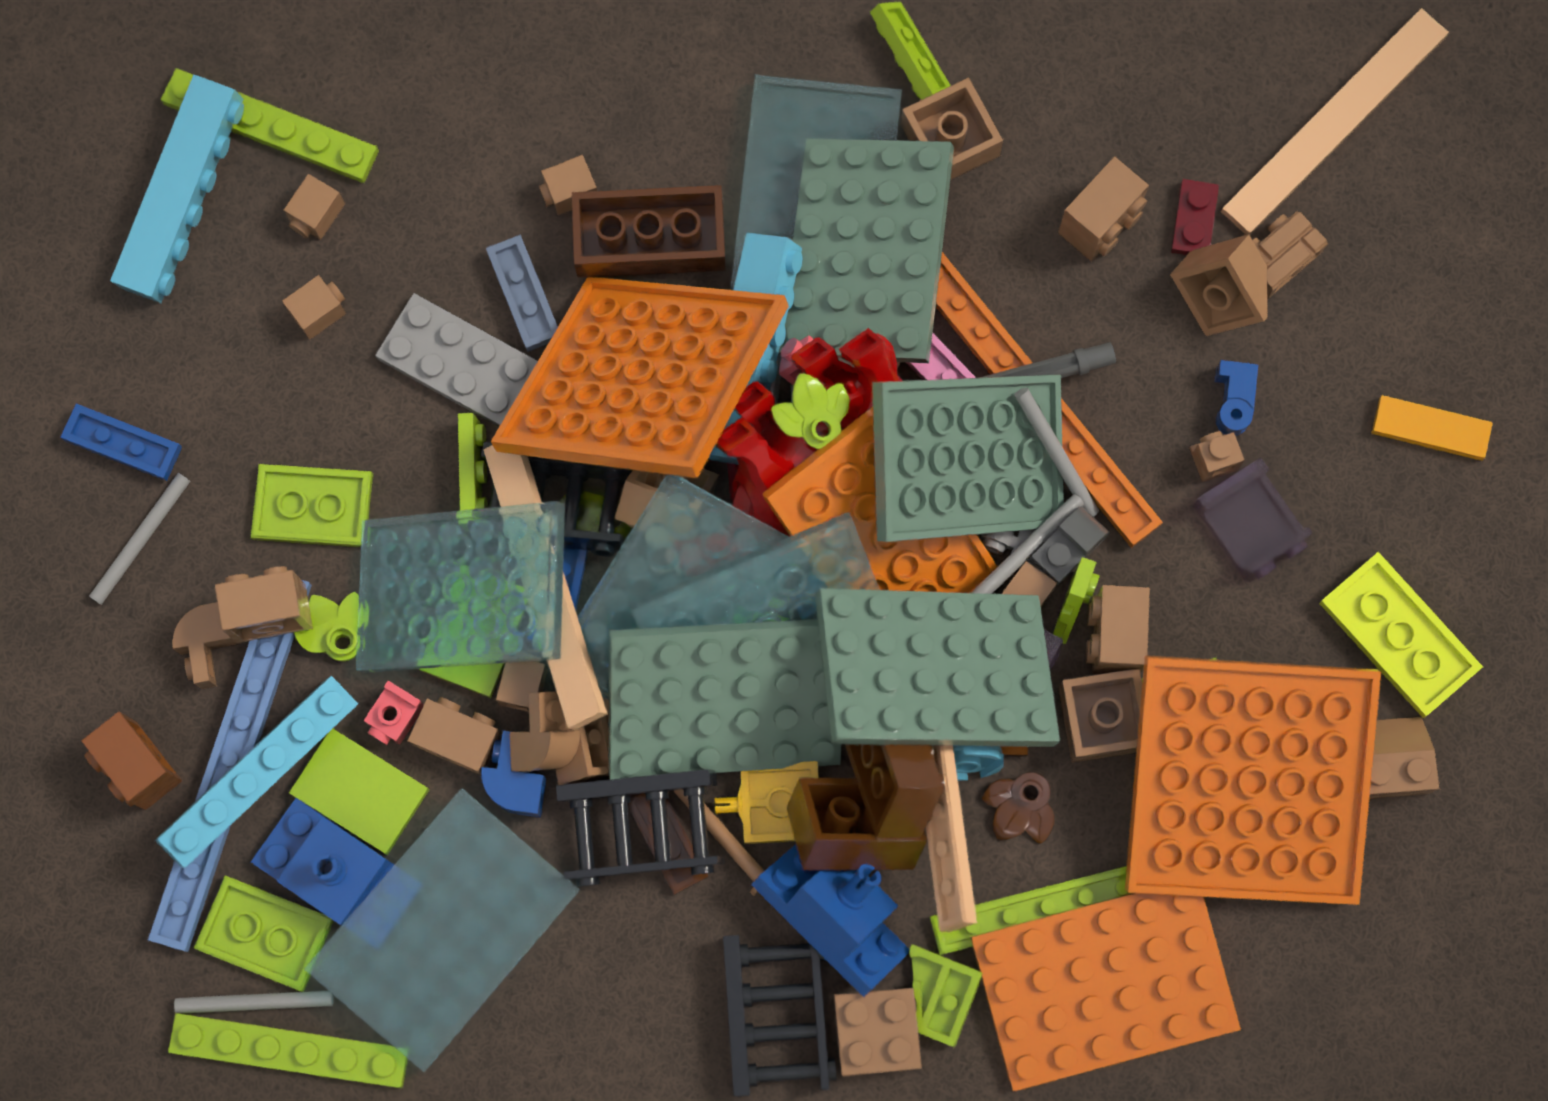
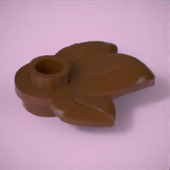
(1016, 811)

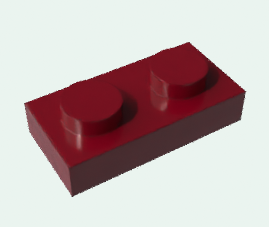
(1194, 216)

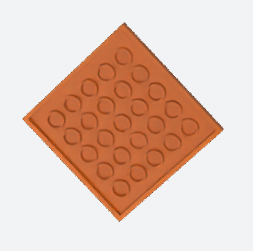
(641, 376)
(1252, 780)

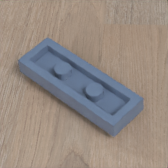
(523, 292)

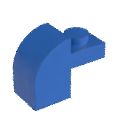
(513, 790)

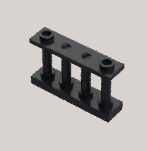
(600, 543)
(618, 795)
(745, 1035)

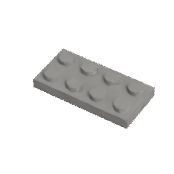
(456, 359)

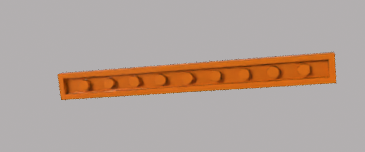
(999, 353)

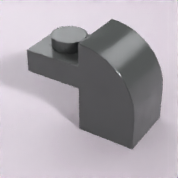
(1072, 540)

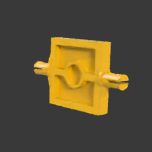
(764, 802)

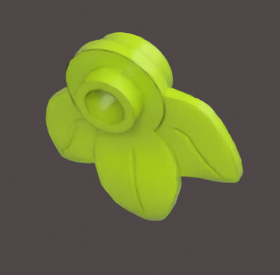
(809, 407)
(329, 625)

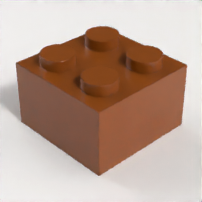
(131, 761)

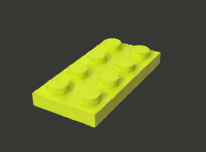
(1400, 635)

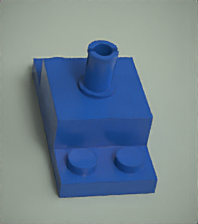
(321, 862)
(838, 915)

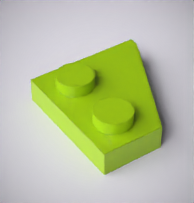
(1080, 590)
(942, 994)

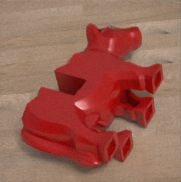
(767, 452)

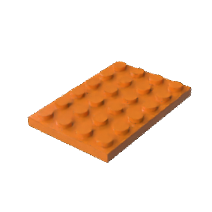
(843, 481)
(1103, 985)

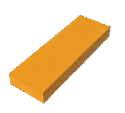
(1432, 428)

